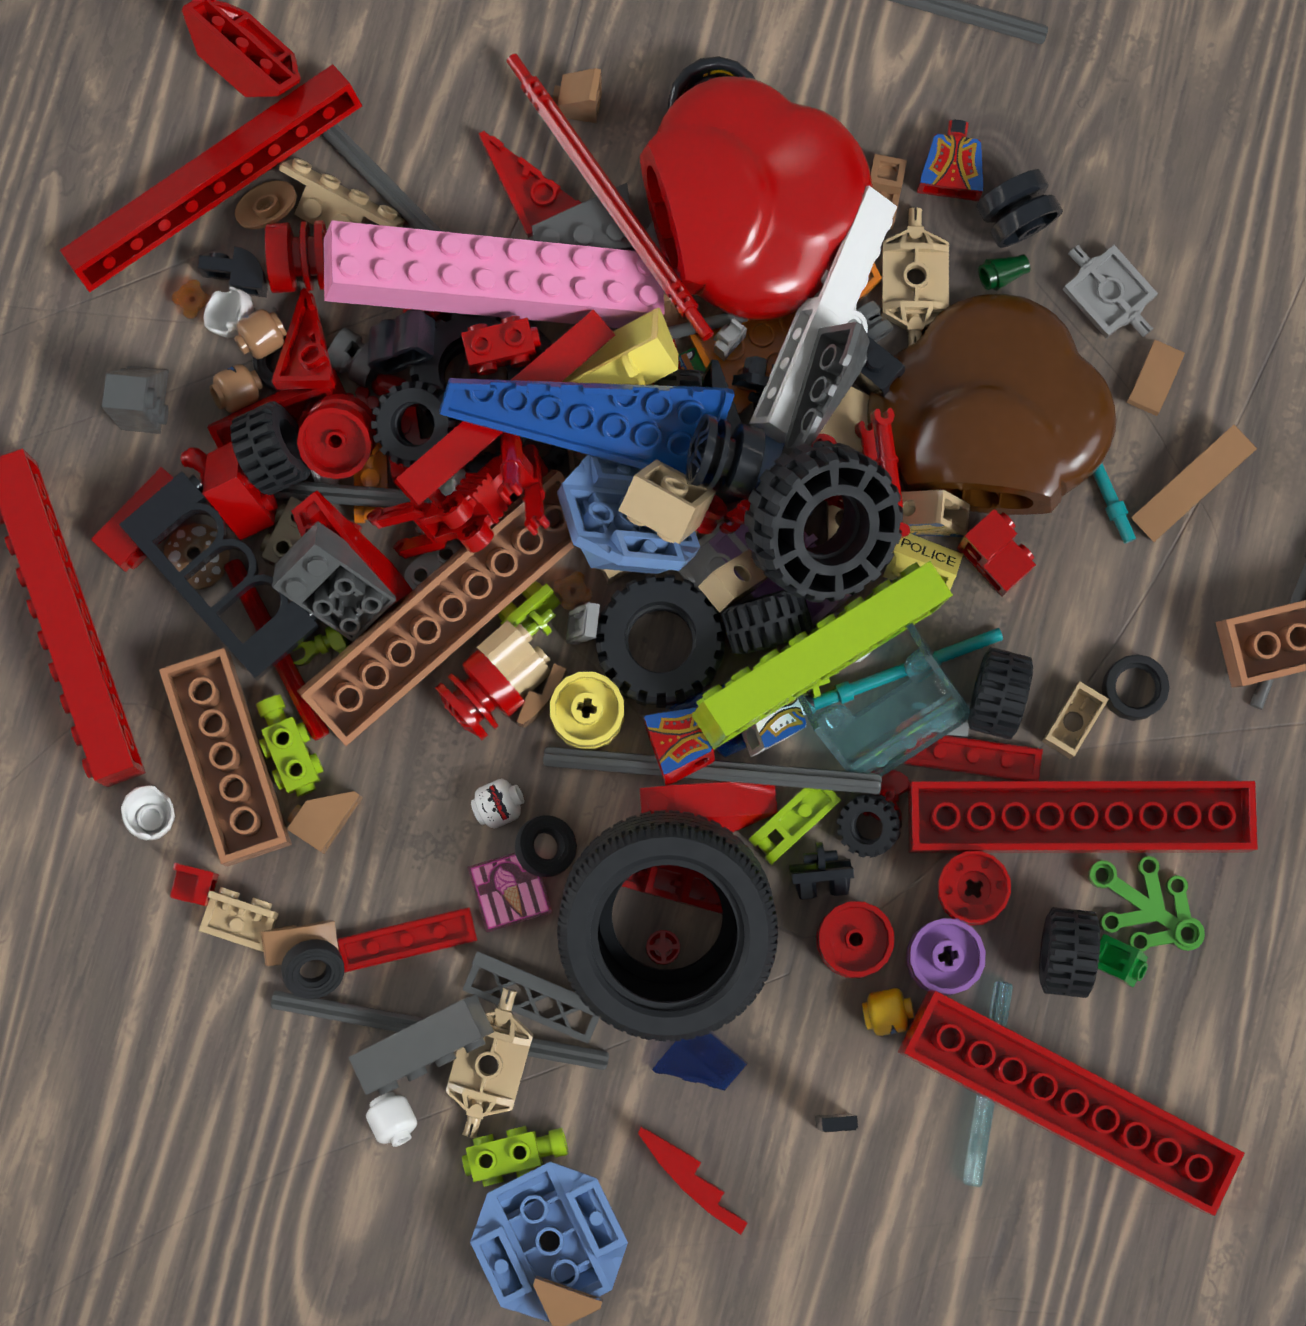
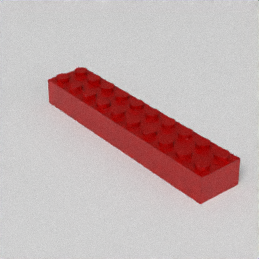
(65, 623)
(1082, 817)
(1071, 1102)

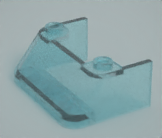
(896, 723)

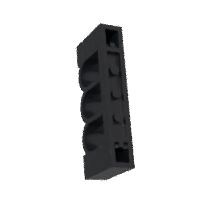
(162, 515)

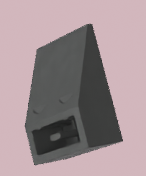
(332, 582)

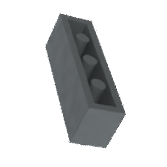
(420, 1045)

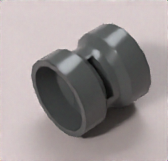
(877, 326)

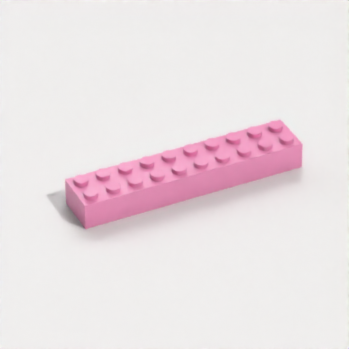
(485, 275)

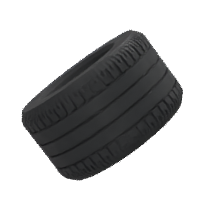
(679, 1000)

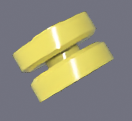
(582, 691)

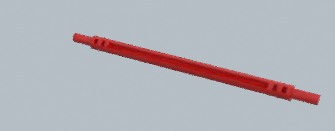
(610, 197)

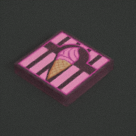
(507, 892)

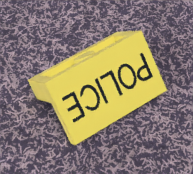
(919, 550)

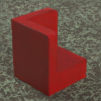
(193, 884)

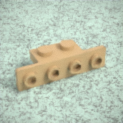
(330, 201)

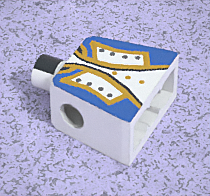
(776, 727)

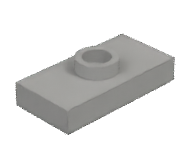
(582, 623)

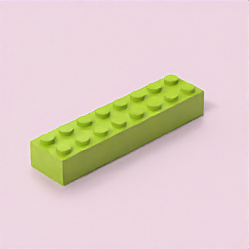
(820, 655)

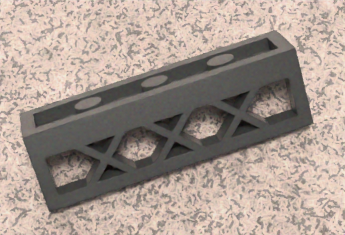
(534, 983)

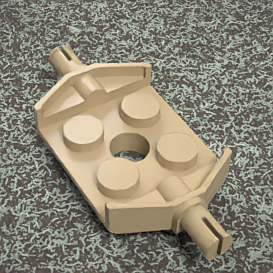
(907, 303)
(496, 1092)

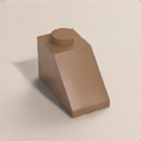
(580, 95)
(322, 818)

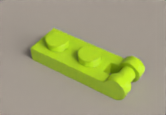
(794, 821)

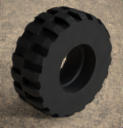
(788, 497)

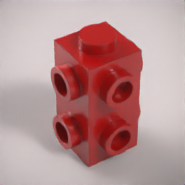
(500, 345)

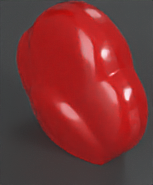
(751, 195)

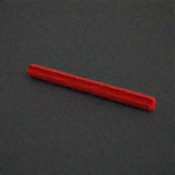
(286, 668)

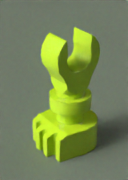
(322, 644)

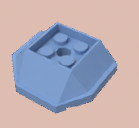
(605, 535)
(539, 1202)

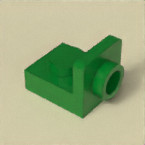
(1122, 960)

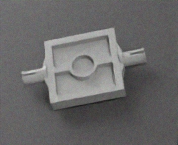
(1110, 291)

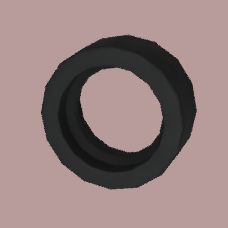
(1158, 675)

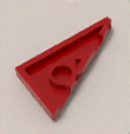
(528, 190)
(304, 355)

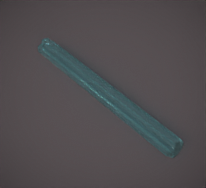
(984, 1108)

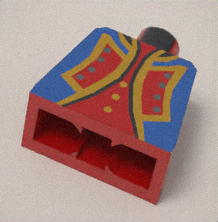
(953, 165)
(678, 744)

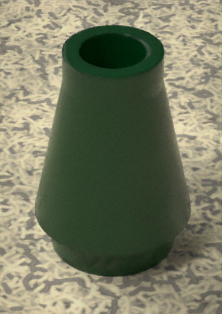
(999, 272)

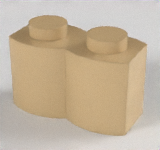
(515, 658)

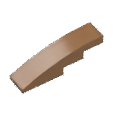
(1194, 483)

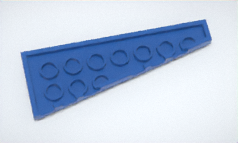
(597, 419)

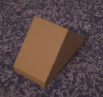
(564, 1303)

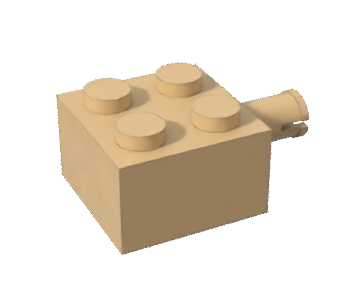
(666, 502)

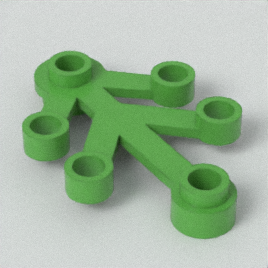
(1151, 908)

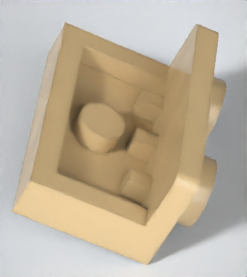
(237, 920)

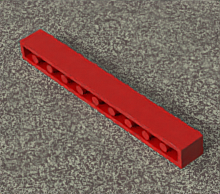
(211, 178)

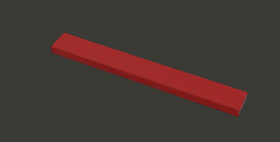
(470, 439)

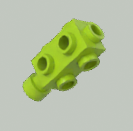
(291, 753)
(503, 1153)

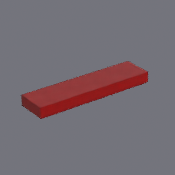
(980, 759)
(407, 939)

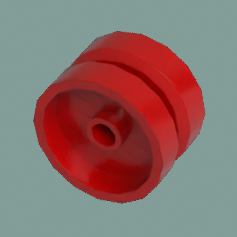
(337, 436)
(875, 939)

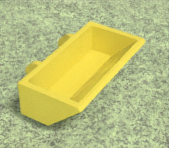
(634, 356)

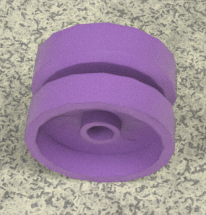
(965, 952)

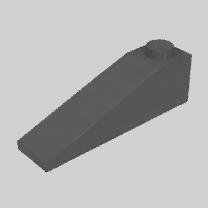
(831, 371)

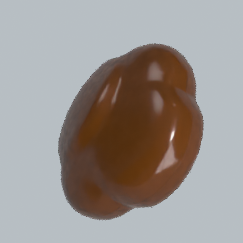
(998, 407)

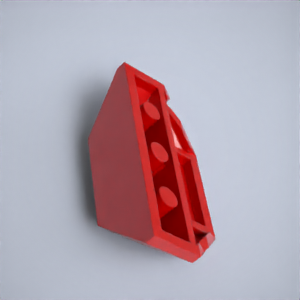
(240, 48)

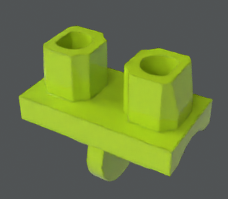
(535, 611)

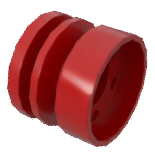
(294, 256)
(479, 695)
(974, 867)

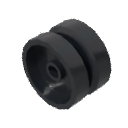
(1019, 208)

